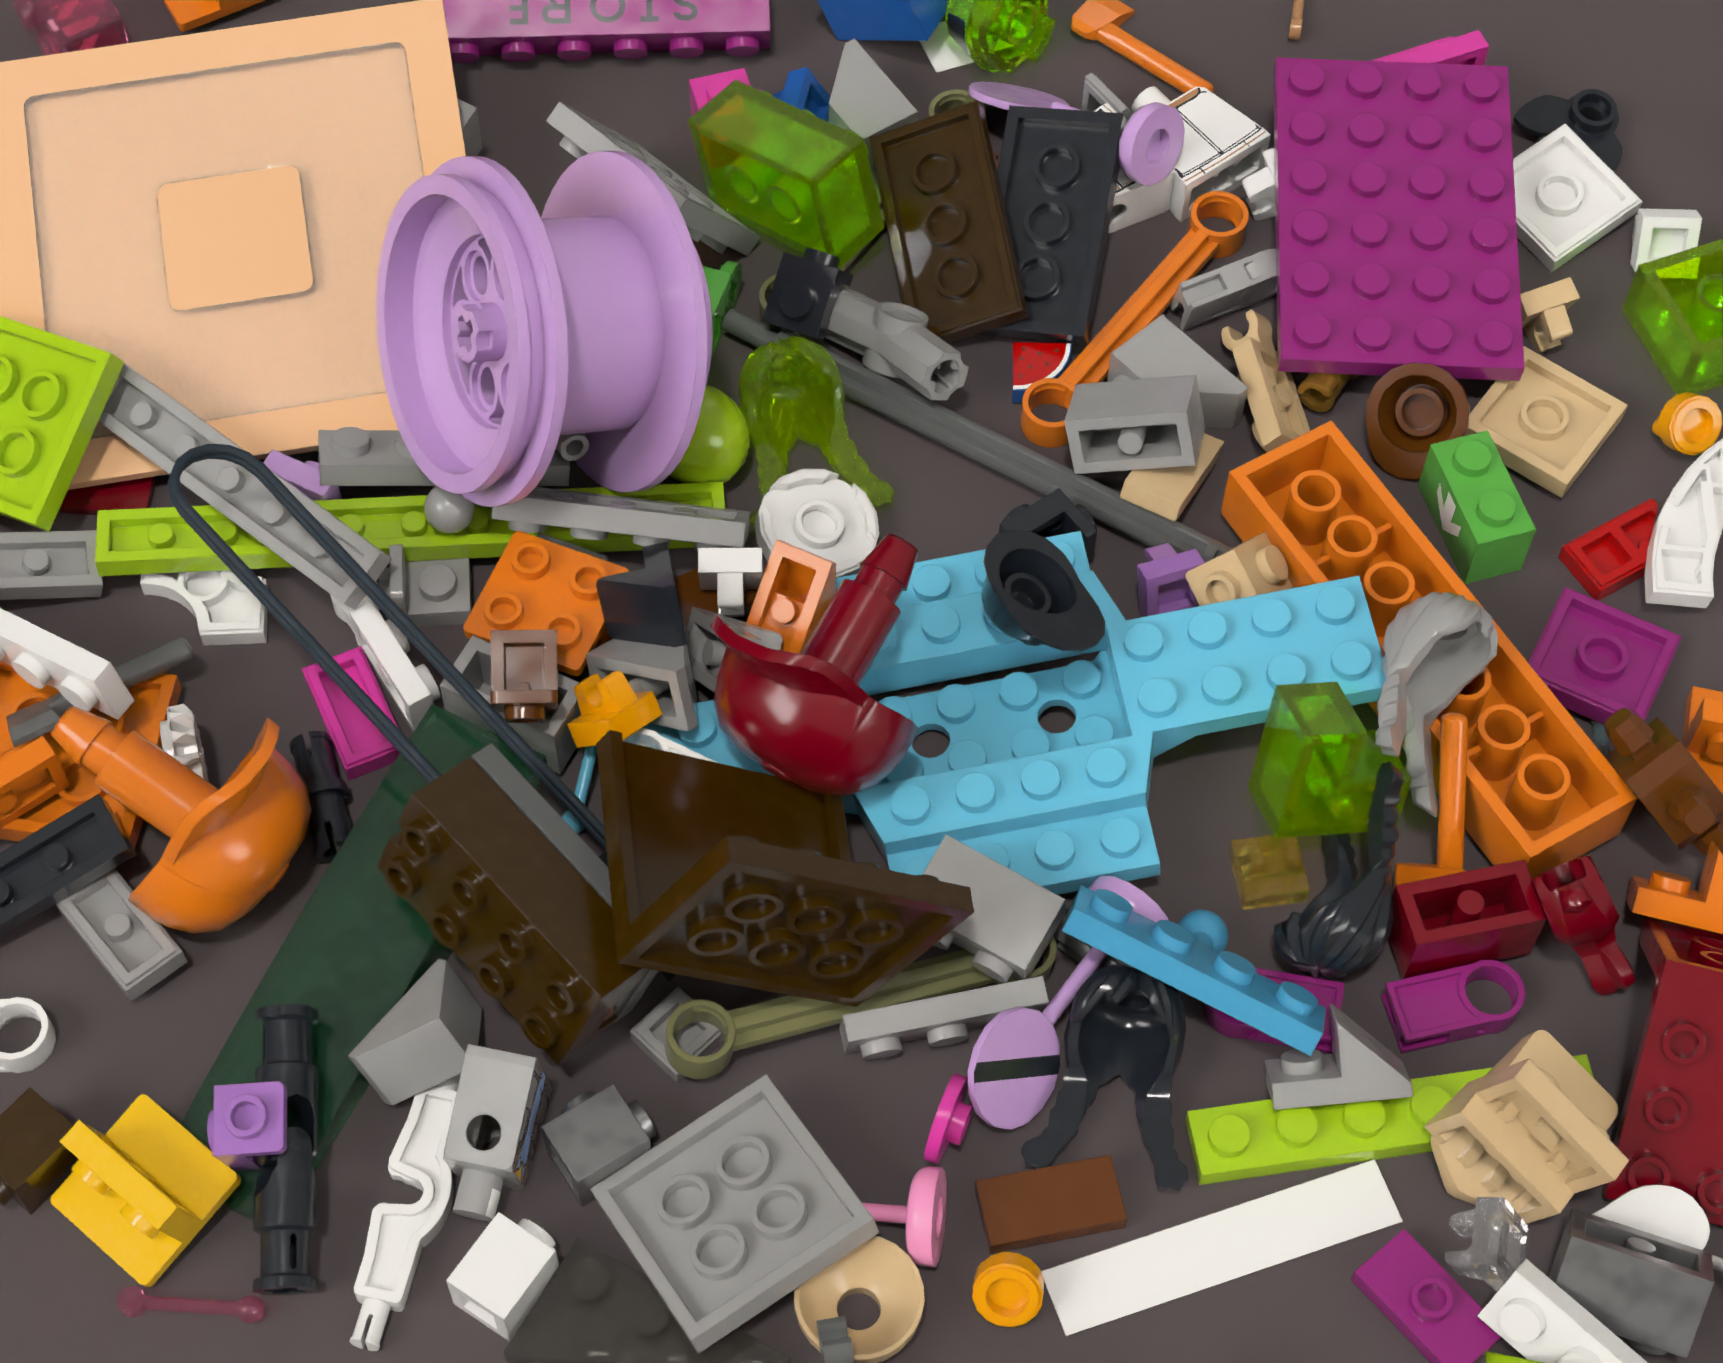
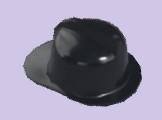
(1037, 594)

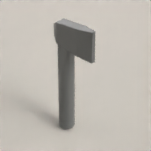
(44, 715)

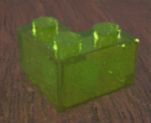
(1317, 764)

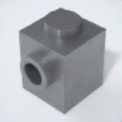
(596, 1139)

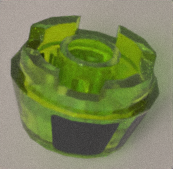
(999, 31)

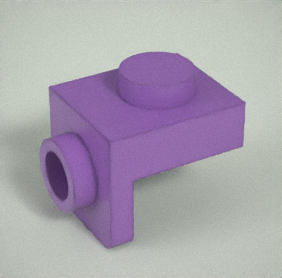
(248, 1123)

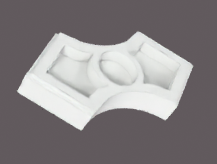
(218, 600)

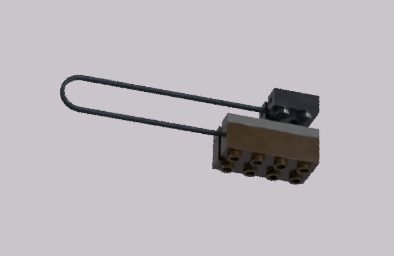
(479, 843)

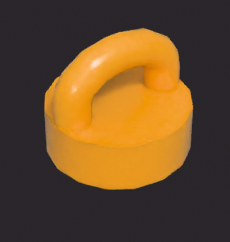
(1689, 423)
(1008, 1289)

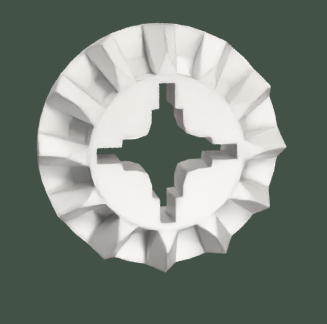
(182, 739)

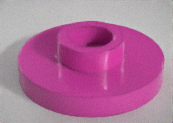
(950, 1119)

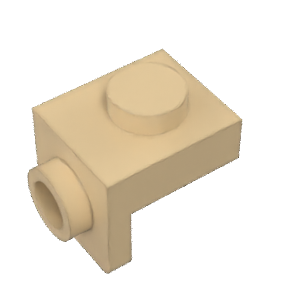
(1241, 572)

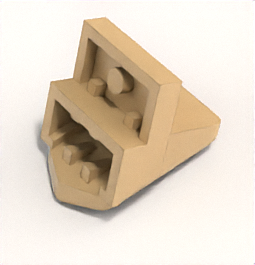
(1528, 1132)

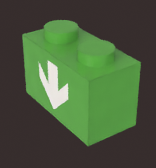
(1476, 507)

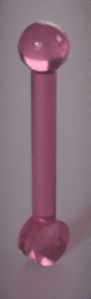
(134, 1303)

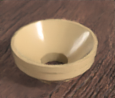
(872, 1269)

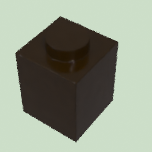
(31, 1151)

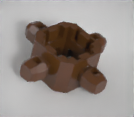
(1666, 780)

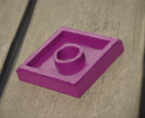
(1601, 657)

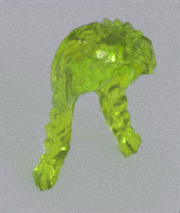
(794, 394)

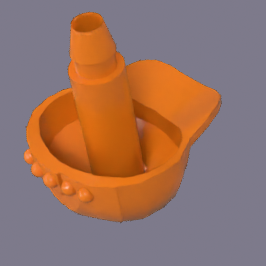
(224, 841)

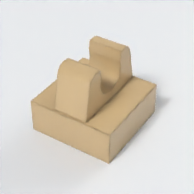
(1546, 314)

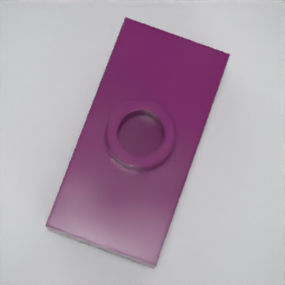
(1425, 1302)

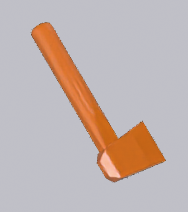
(1100, 22)
(1450, 805)

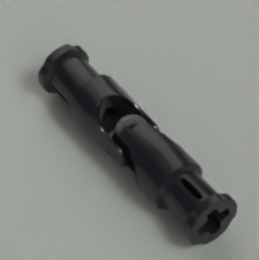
(286, 1188)

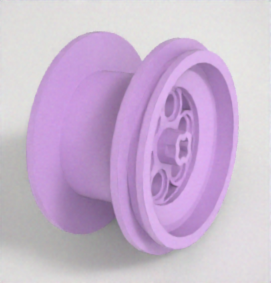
(542, 326)

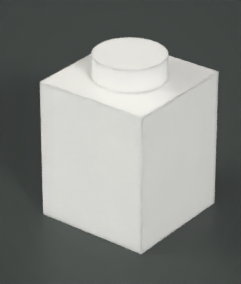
(504, 1274)

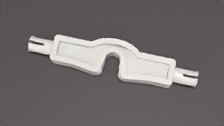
(402, 1230)

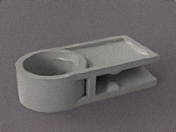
(1226, 289)

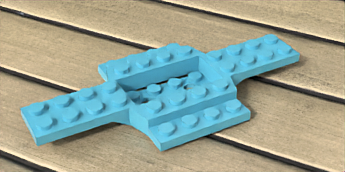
(1075, 798)

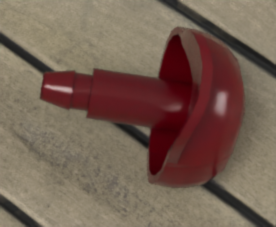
(806, 709)

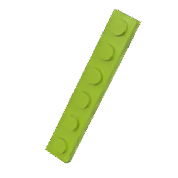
(1262, 1141)

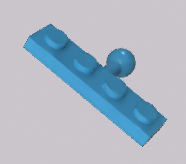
(1194, 961)

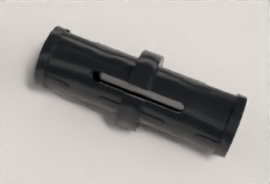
(326, 793)

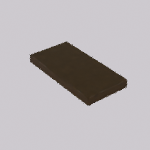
(949, 223)

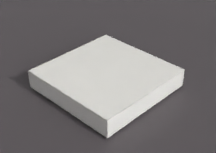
(1567, 198)

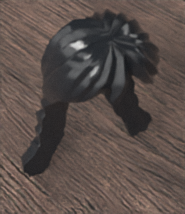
(1350, 916)
(1127, 1028)

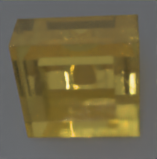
(1268, 871)

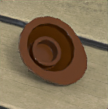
(1409, 412)

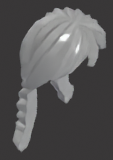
(1428, 659)

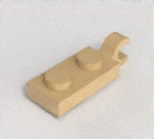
(1270, 392)

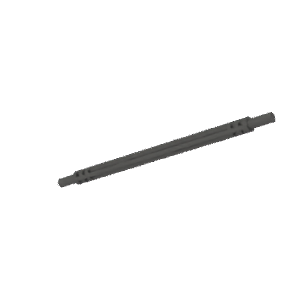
(993, 448)

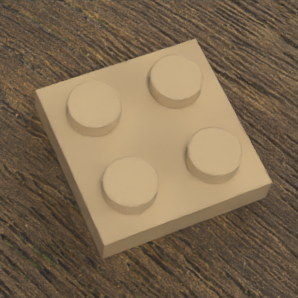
(1547, 422)

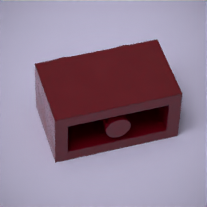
(1465, 918)

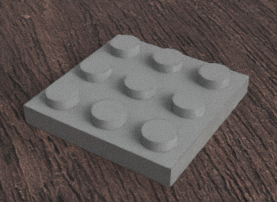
(701, 214)
(734, 1212)

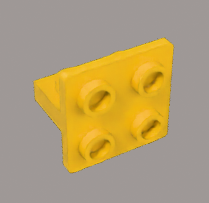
(142, 1188)

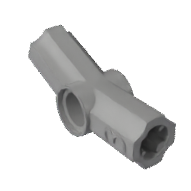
(896, 343)

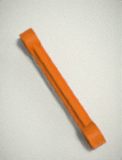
(1138, 312)

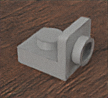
(429, 590)

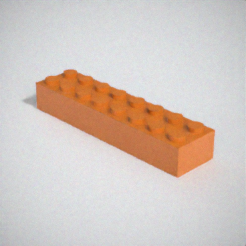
(1531, 770)

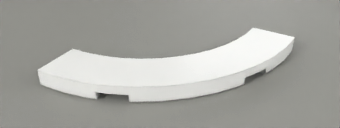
(1687, 536)

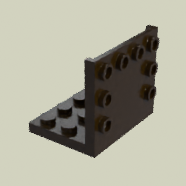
(755, 881)

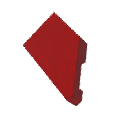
(1612, 552)

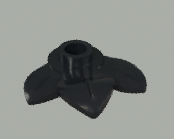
(1588, 114)

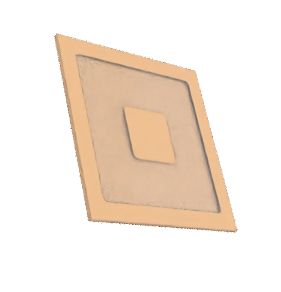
(224, 213)

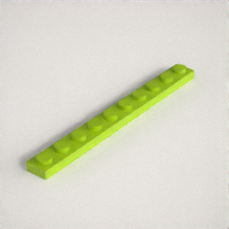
(164, 543)

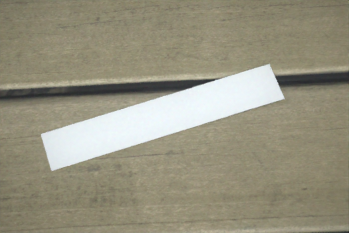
(1220, 1247)

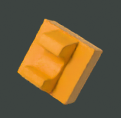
(610, 706)

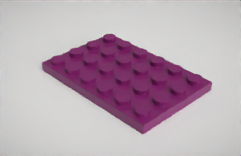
(1395, 218)

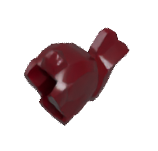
(1586, 921)

